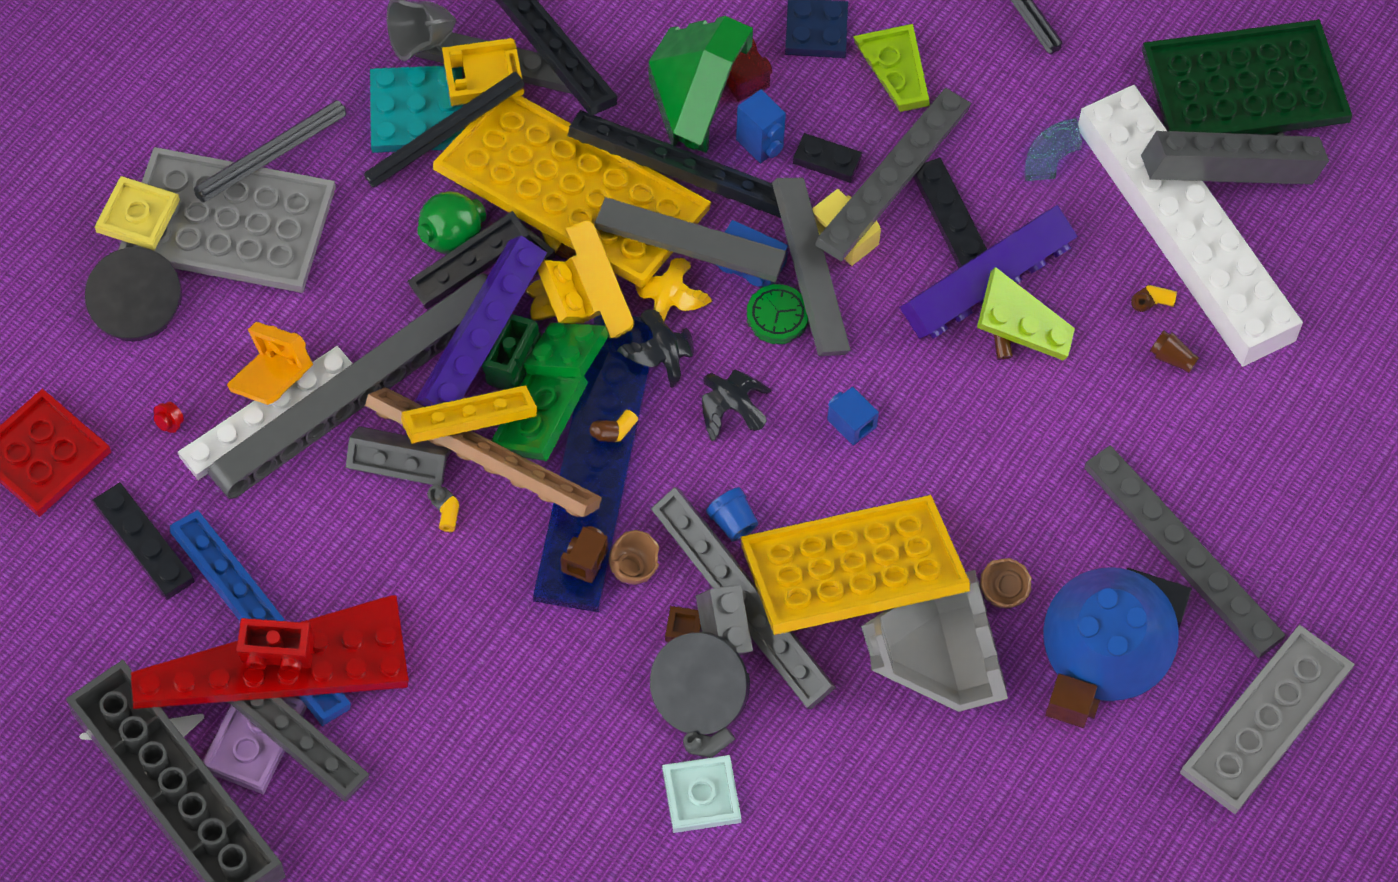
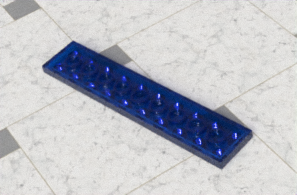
(596, 465)

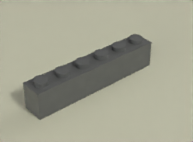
(1234, 157)

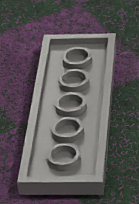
(1267, 719)

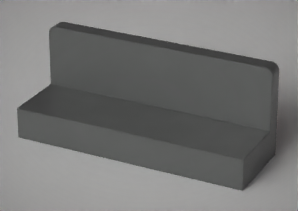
(396, 457)

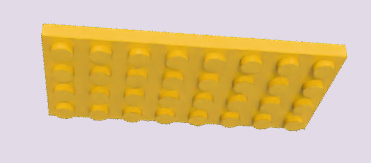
(551, 181)

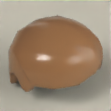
(634, 557)
(1005, 583)

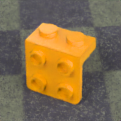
(276, 367)

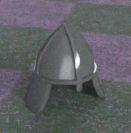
(417, 26)

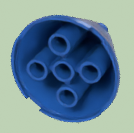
(1111, 632)

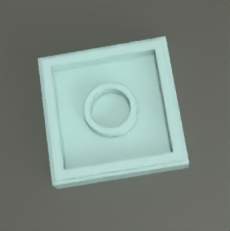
(701, 793)

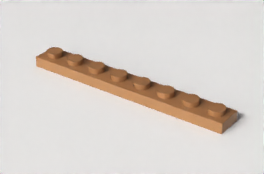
(496, 459)

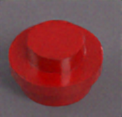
(168, 417)

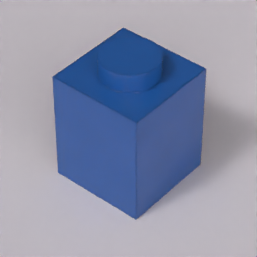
(852, 415)

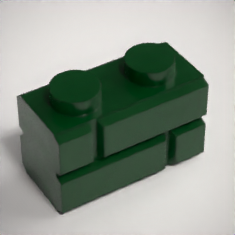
(513, 346)

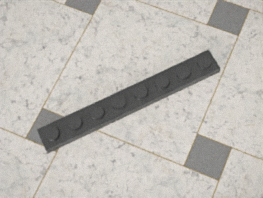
(892, 174)
(1184, 552)
(723, 570)

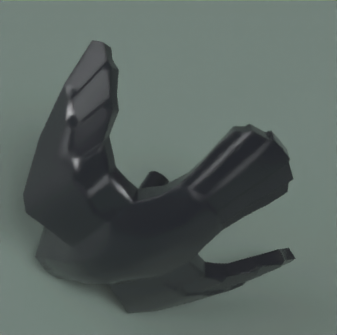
(663, 347)
(733, 395)

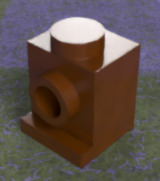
(585, 554)

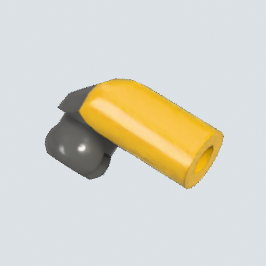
(446, 504)

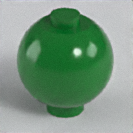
(449, 220)

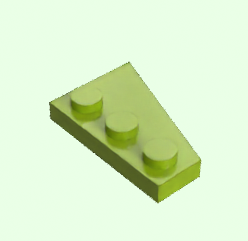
(897, 64)
(1022, 318)

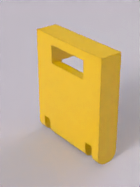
(483, 67)

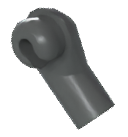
(707, 745)

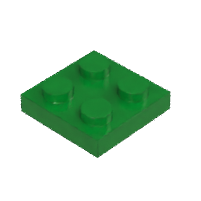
(566, 350)

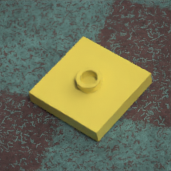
(137, 213)

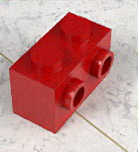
(275, 644)

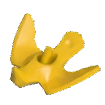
(670, 290)

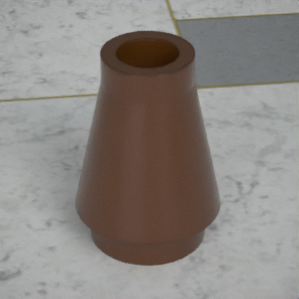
(1173, 351)

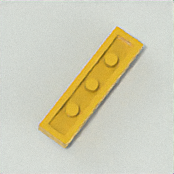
(468, 414)

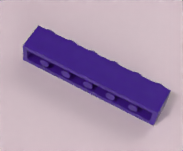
(967, 285)
(482, 323)

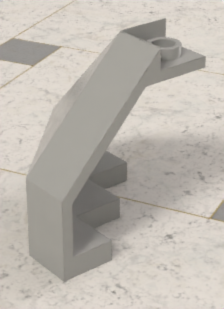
(940, 649)

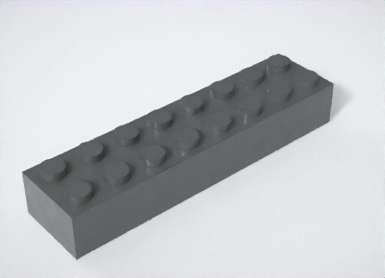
(172, 783)

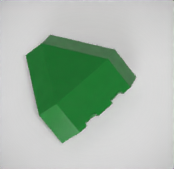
(691, 73)

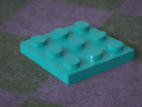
(408, 104)

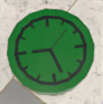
(777, 314)

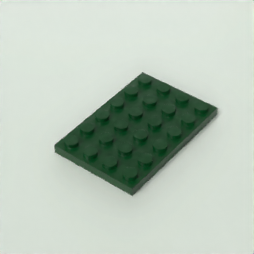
(1248, 80)

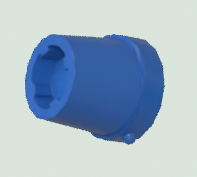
(733, 514)

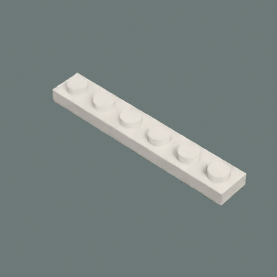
(218, 441)

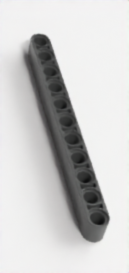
(342, 394)

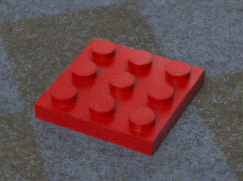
(46, 452)

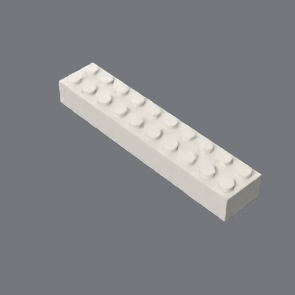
(1191, 232)

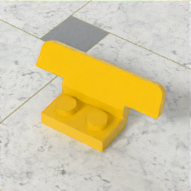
(586, 284)

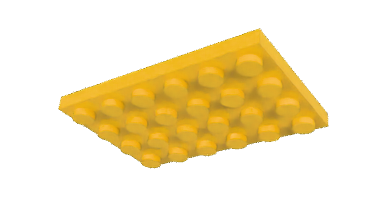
(854, 564)

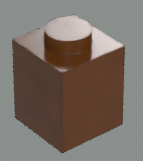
(1072, 701)

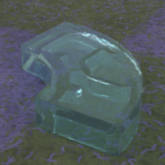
(1050, 148)

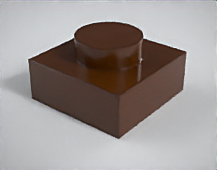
(681, 622)

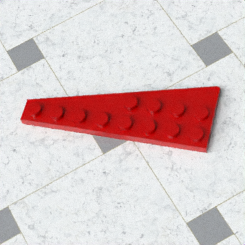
(351, 653)

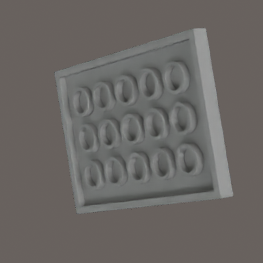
(249, 233)

